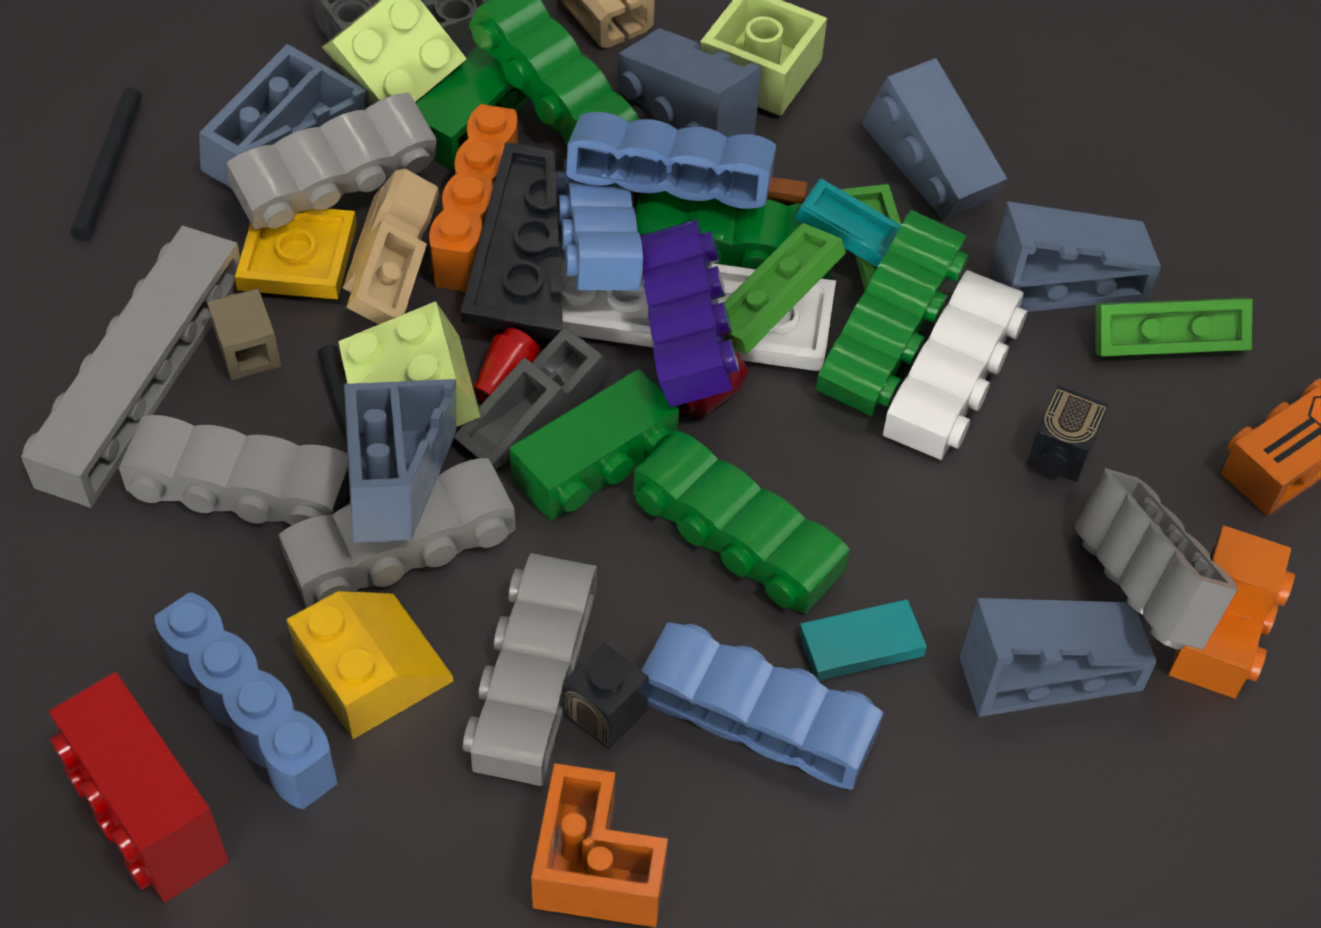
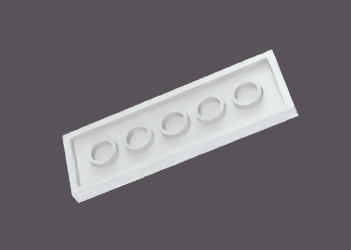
(622, 317)

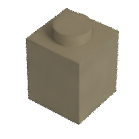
(244, 334)

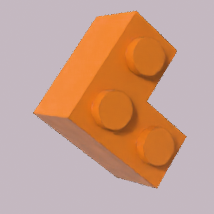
(1233, 648)
(587, 866)

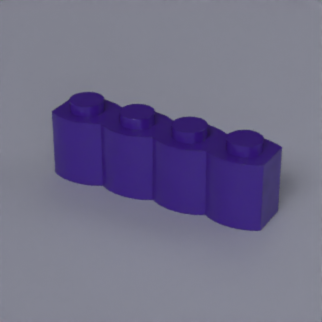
(686, 314)

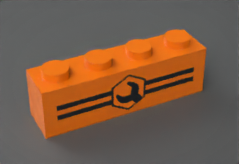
(1280, 454)

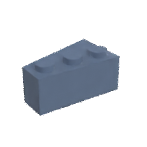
(689, 86)
(280, 100)
(934, 140)
(1072, 258)
(395, 452)
(1052, 653)

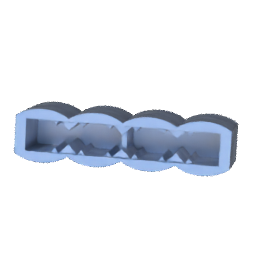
(658, 157)
(598, 235)
(247, 700)
(761, 705)

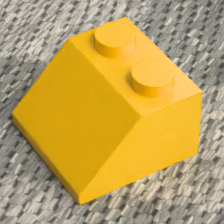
(366, 657)

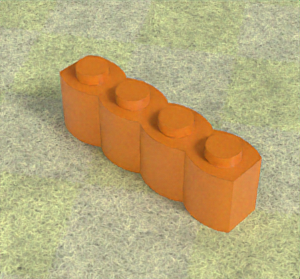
(467, 195)

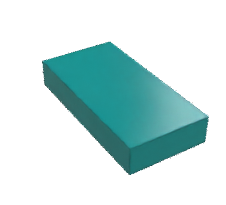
(860, 226)
(862, 640)

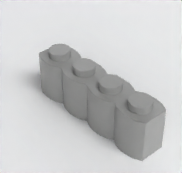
(330, 160)
(233, 472)
(462, 513)
(1154, 560)
(536, 656)

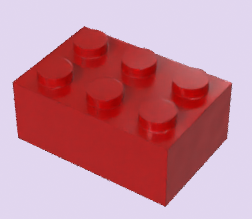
(136, 789)

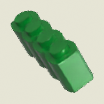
(545, 63)
(741, 235)
(891, 313)
(746, 525)

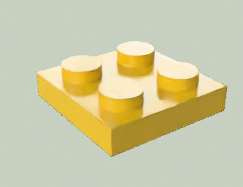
(300, 257)

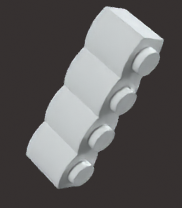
(954, 366)

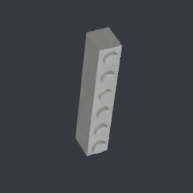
(131, 368)

